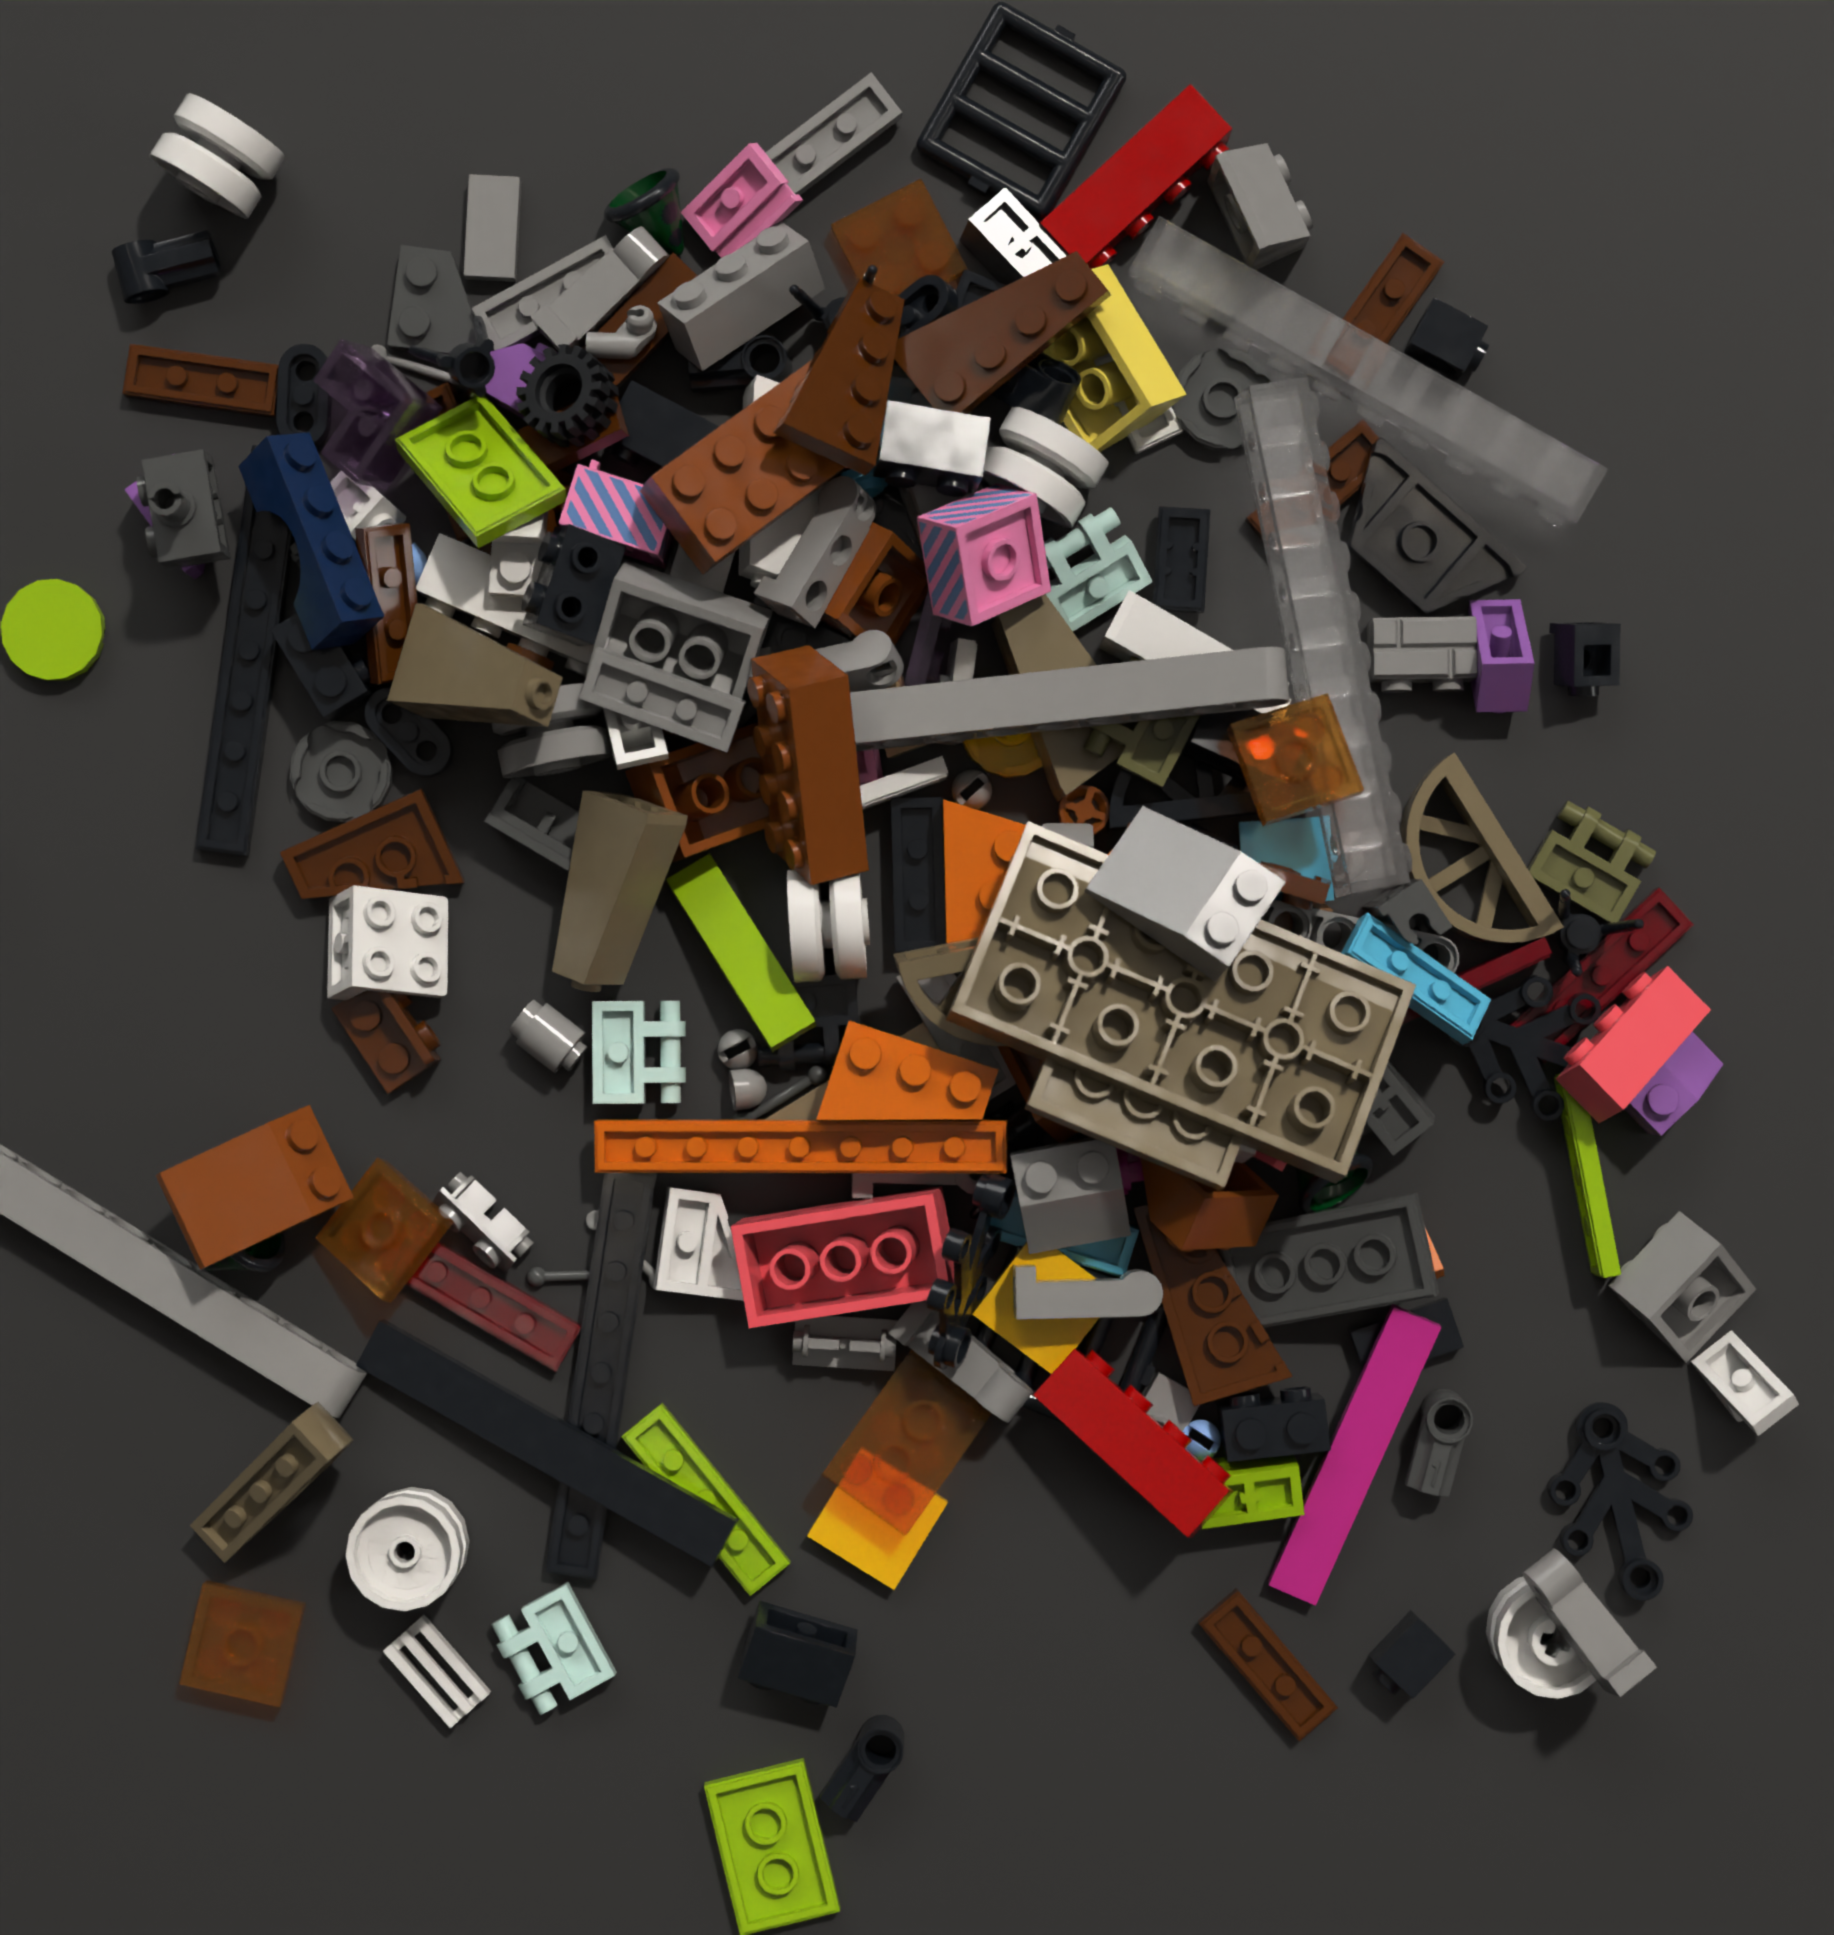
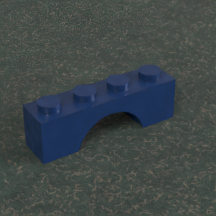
(334, 588)

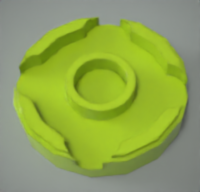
(53, 630)

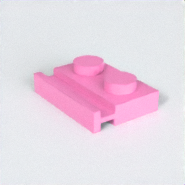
(741, 202)

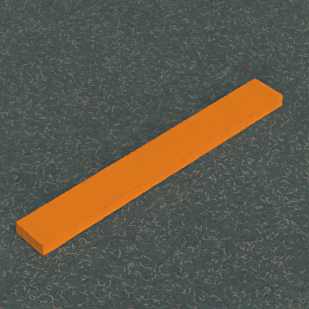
(801, 1146)

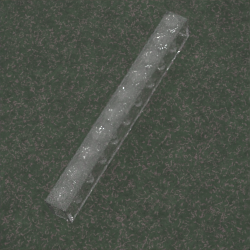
(1366, 372)
(1320, 623)

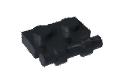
(831, 1005)

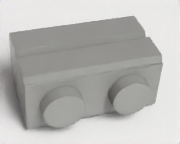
(1422, 652)

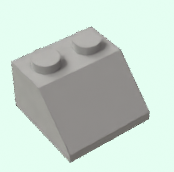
(1258, 204)
(1070, 1194)
(1682, 1286)

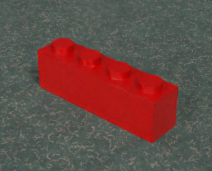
(1139, 178)
(1133, 1442)

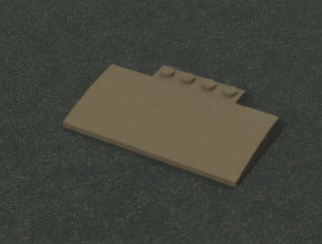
(1160, 1053)

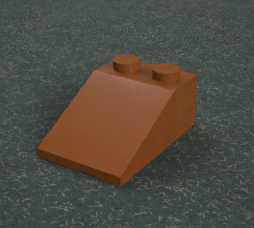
(711, 788)
(254, 1186)

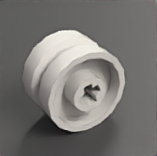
(220, 151)
(1045, 462)
(827, 924)
(397, 1578)
(1515, 1641)

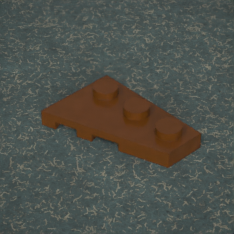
(381, 849)

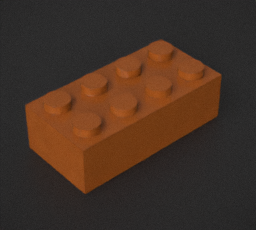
(737, 480)
(808, 764)

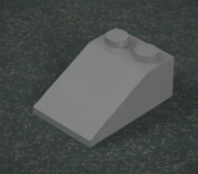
(1185, 890)

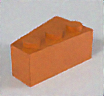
(974, 866)
(902, 1080)

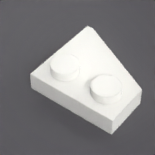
(697, 1247)

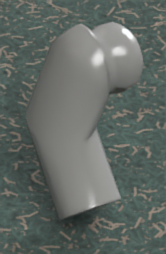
(627, 340)

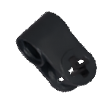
(1042, 387)

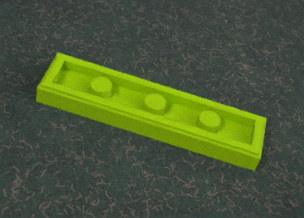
(741, 952)
(1589, 1187)
(672, 1453)

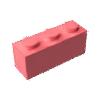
(1631, 1043)

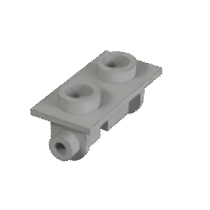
(492, 1238)
(845, 1343)

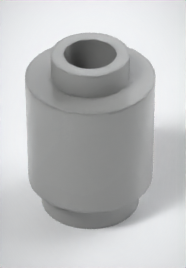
(548, 1036)

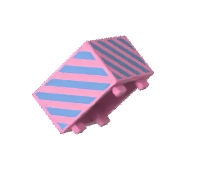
(617, 512)
(984, 554)

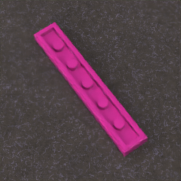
(1354, 1454)

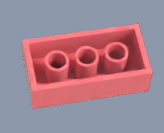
(842, 1256)

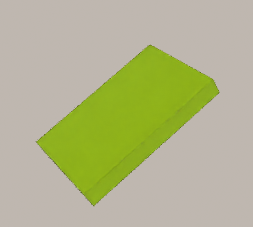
(481, 470)
(772, 1846)

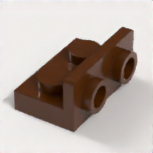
(389, 1036)

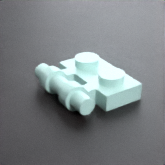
(1100, 579)
(620, 1052)
(567, 1642)

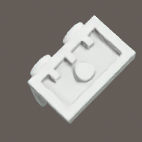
(387, 943)

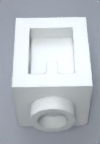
(363, 504)

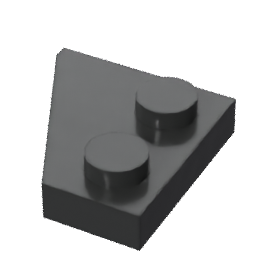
(429, 303)

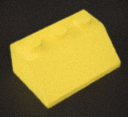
(1135, 376)

